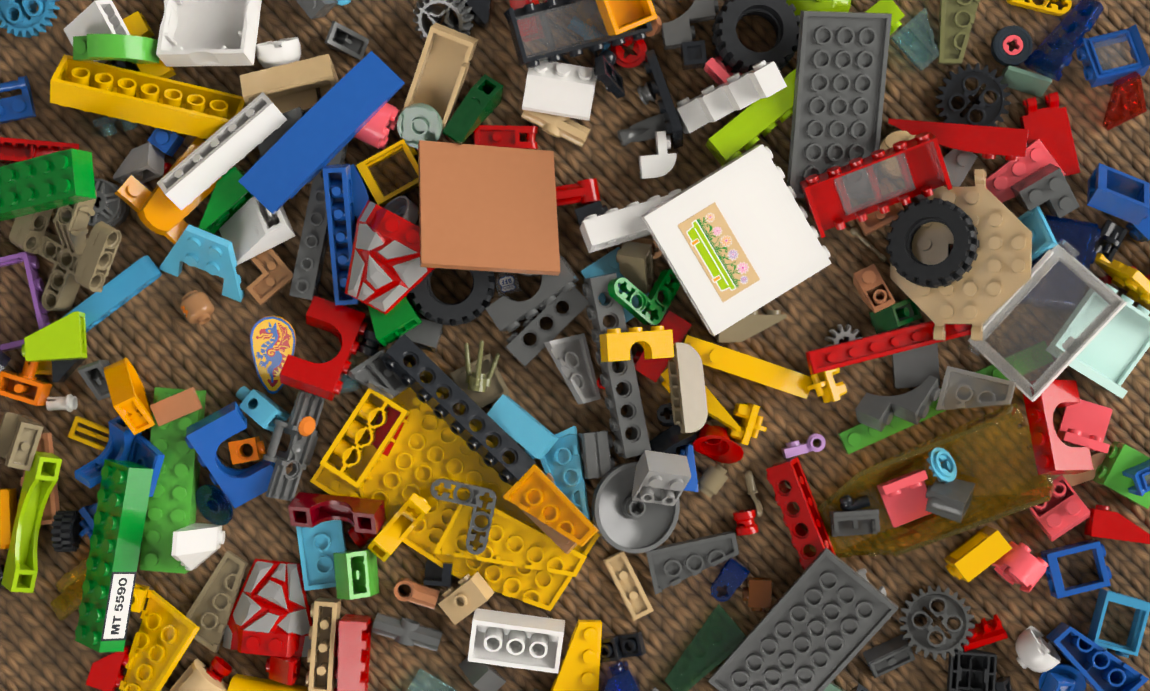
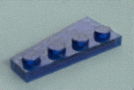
(1060, 44)

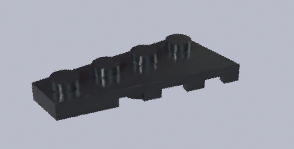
(664, 101)

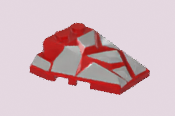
(384, 259)
(271, 612)

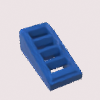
(687, 450)

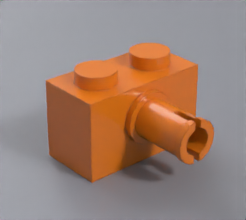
(25, 385)

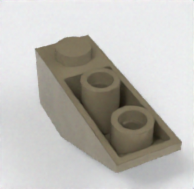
(750, 326)

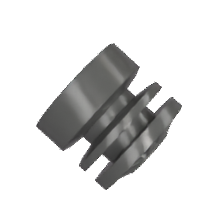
(112, 208)

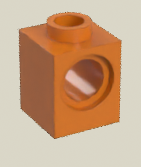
(237, 454)

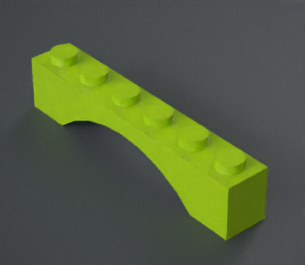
(21, 560)

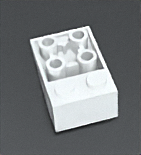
(256, 230)

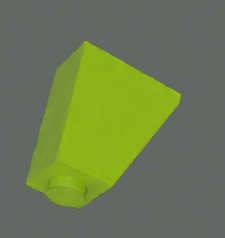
(58, 341)

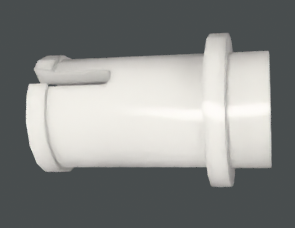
(67, 403)

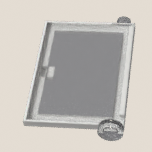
(1047, 321)

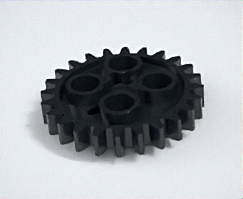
(956, 88)

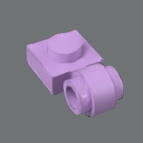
(796, 448)

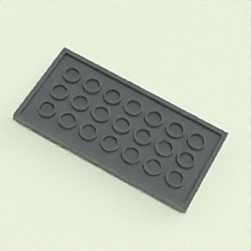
(837, 90)
(808, 632)

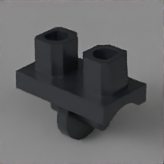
(1110, 239)

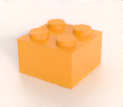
(625, 14)

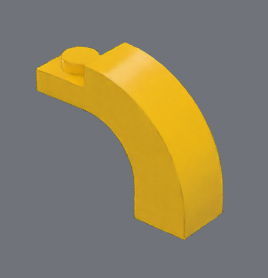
(399, 527)

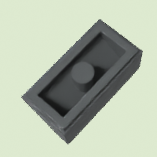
(888, 656)

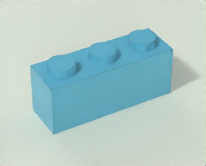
(522, 427)

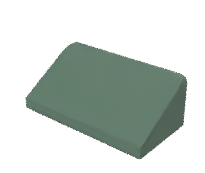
(1025, 81)

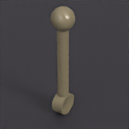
(855, 232)

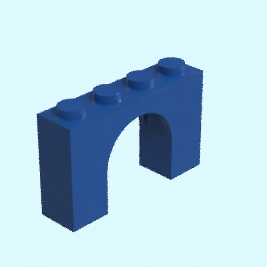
(205, 438)

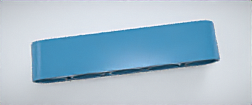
(118, 291)

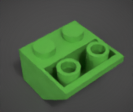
(356, 574)

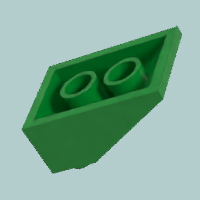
(225, 201)

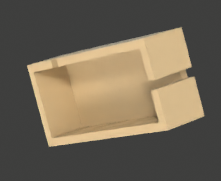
(442, 70)
(291, 83)

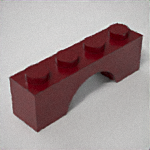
(312, 509)

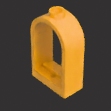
(129, 395)

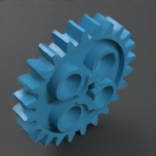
(30, 20)

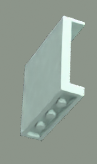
(1116, 348)

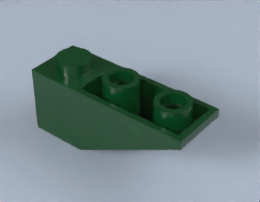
(474, 109)

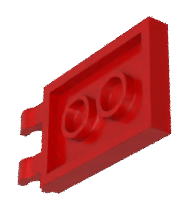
(1053, 130)

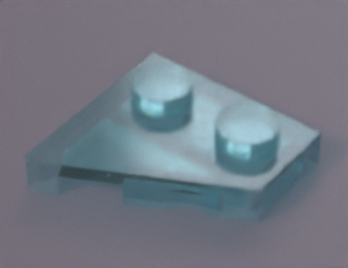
(917, 41)

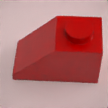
(283, 669)

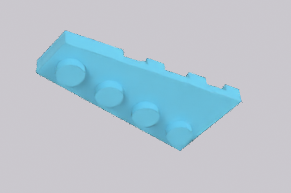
(566, 468)

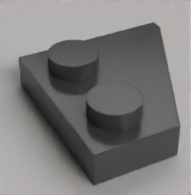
(377, 377)

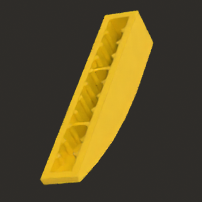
(750, 368)

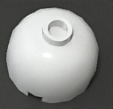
(278, 52)
(1035, 651)

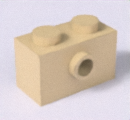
(466, 598)

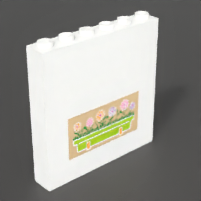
(737, 239)

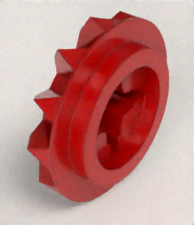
(630, 61)

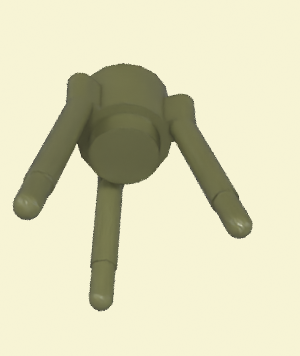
(477, 381)

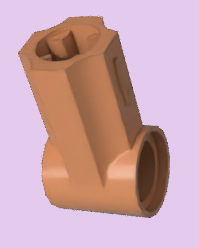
(419, 594)

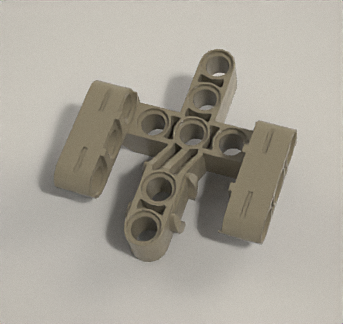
(74, 256)

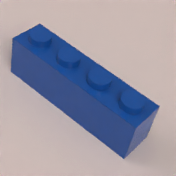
(1097, 665)

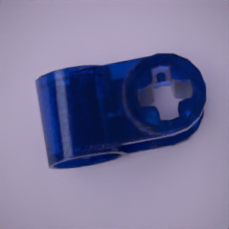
(731, 576)

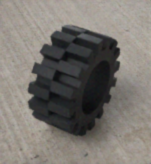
(66, 531)

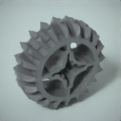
(426, 10)

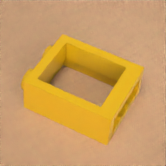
(364, 169)
(976, 554)

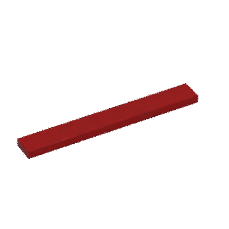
(880, 345)

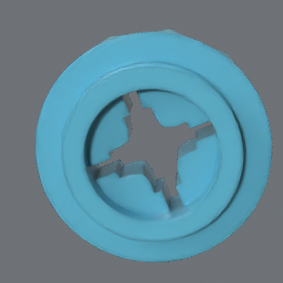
(948, 470)

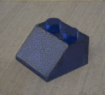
(620, 678)

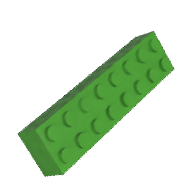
(175, 492)

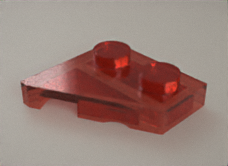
(1125, 101)

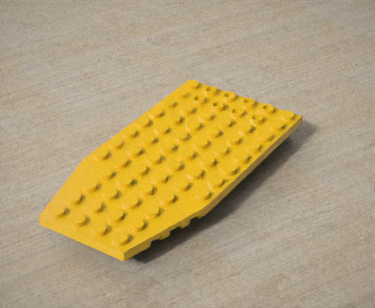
(420, 456)

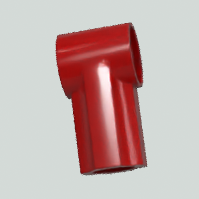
(582, 192)

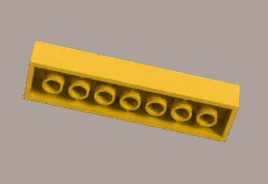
(142, 98)

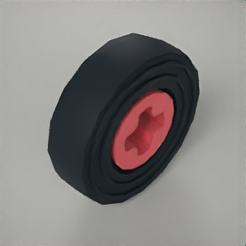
(1000, 48)

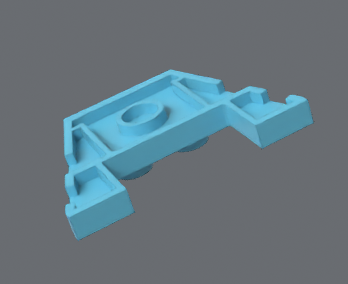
(207, 253)

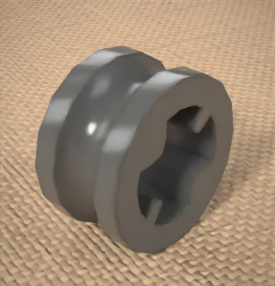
(646, 93)

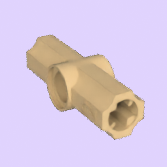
(558, 126)

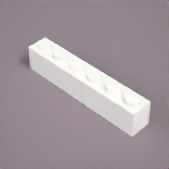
(221, 151)
(619, 225)

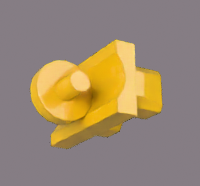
(826, 386)
(749, 424)

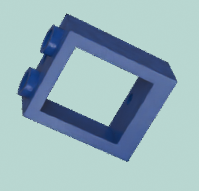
(1118, 194)
(1054, 575)

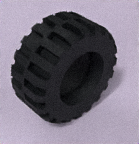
(737, 55)
(910, 222)
(459, 312)

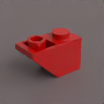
(108, 671)

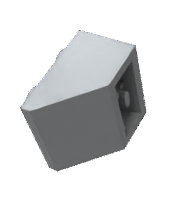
(660, 478)

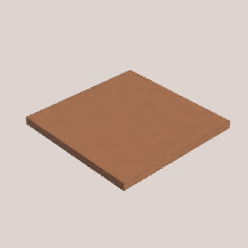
(487, 208)

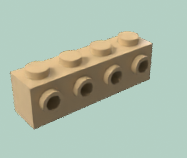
(324, 644)

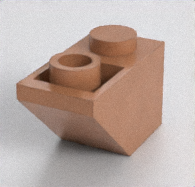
(872, 289)

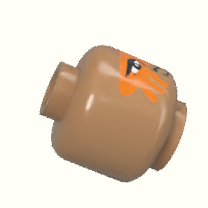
(197, 307)

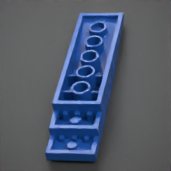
(321, 133)

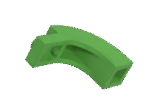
(115, 47)

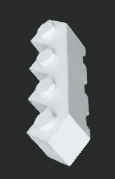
(731, 96)

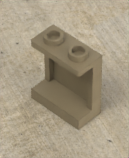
(19, 440)

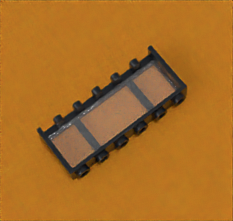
(562, 29)

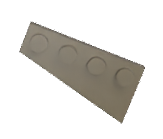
(216, 601)

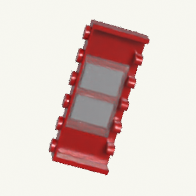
(875, 182)

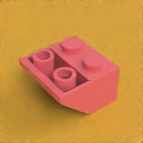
(1061, 512)

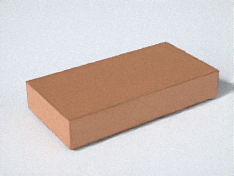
(176, 406)

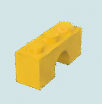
(139, 26)
(617, 345)

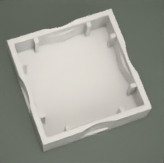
(209, 32)

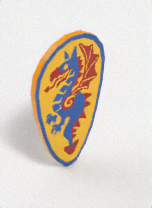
(271, 343)

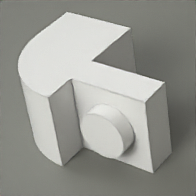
(658, 165)

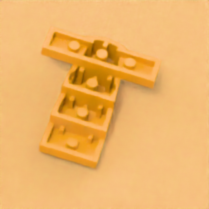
(156, 208)

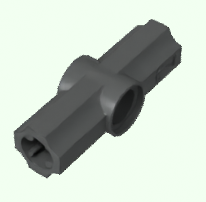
(407, 631)

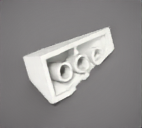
(196, 543)

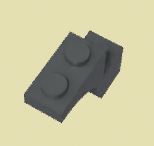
(680, 30)
(911, 406)

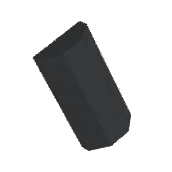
(972, 671)

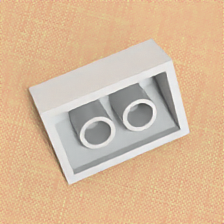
(560, 90)

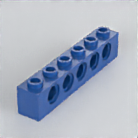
(340, 226)

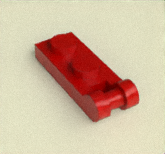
(506, 136)

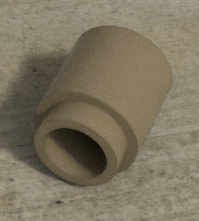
(712, 480)

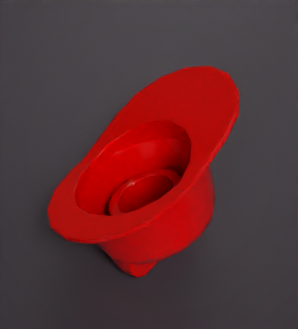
(716, 444)

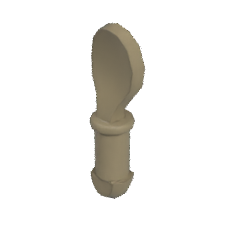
(752, 490)

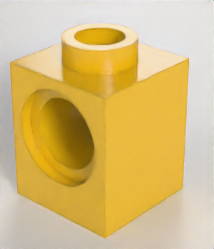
(139, 597)

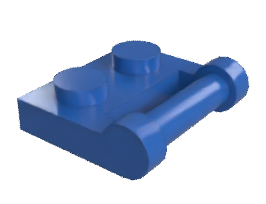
(18, 106)

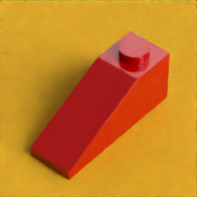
(1112, 525)

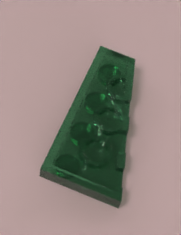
(707, 649)

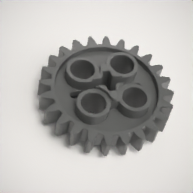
(952, 610)

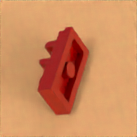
(986, 633)

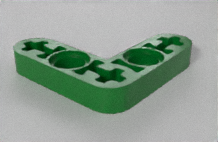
(646, 303)

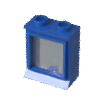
(1113, 56)

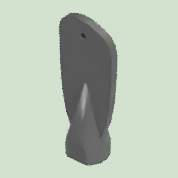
(642, 130)

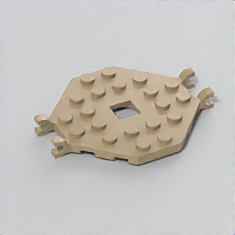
(995, 276)

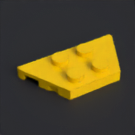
(1127, 278)

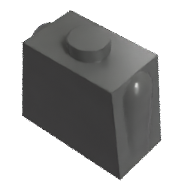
(950, 499)

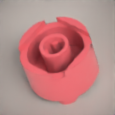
(377, 129)
(1020, 567)

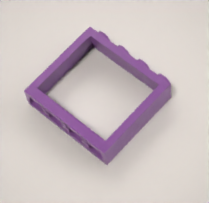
(36, 287)

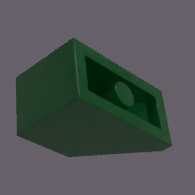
(895, 316)

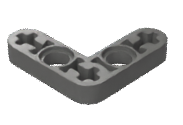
(473, 501)

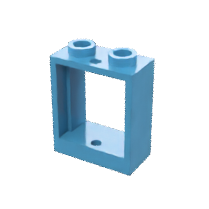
(1137, 627)

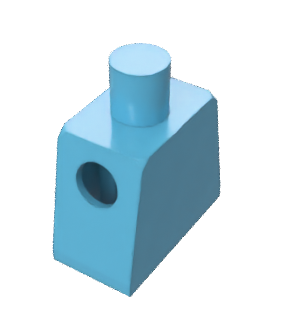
(261, 408)

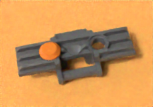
(301, 447)

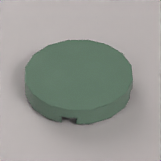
(419, 123)

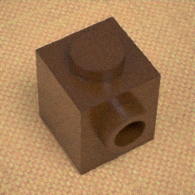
(757, 593)

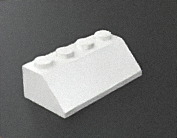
(516, 640)

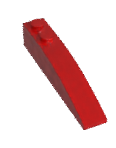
(971, 138)
(17, 150)

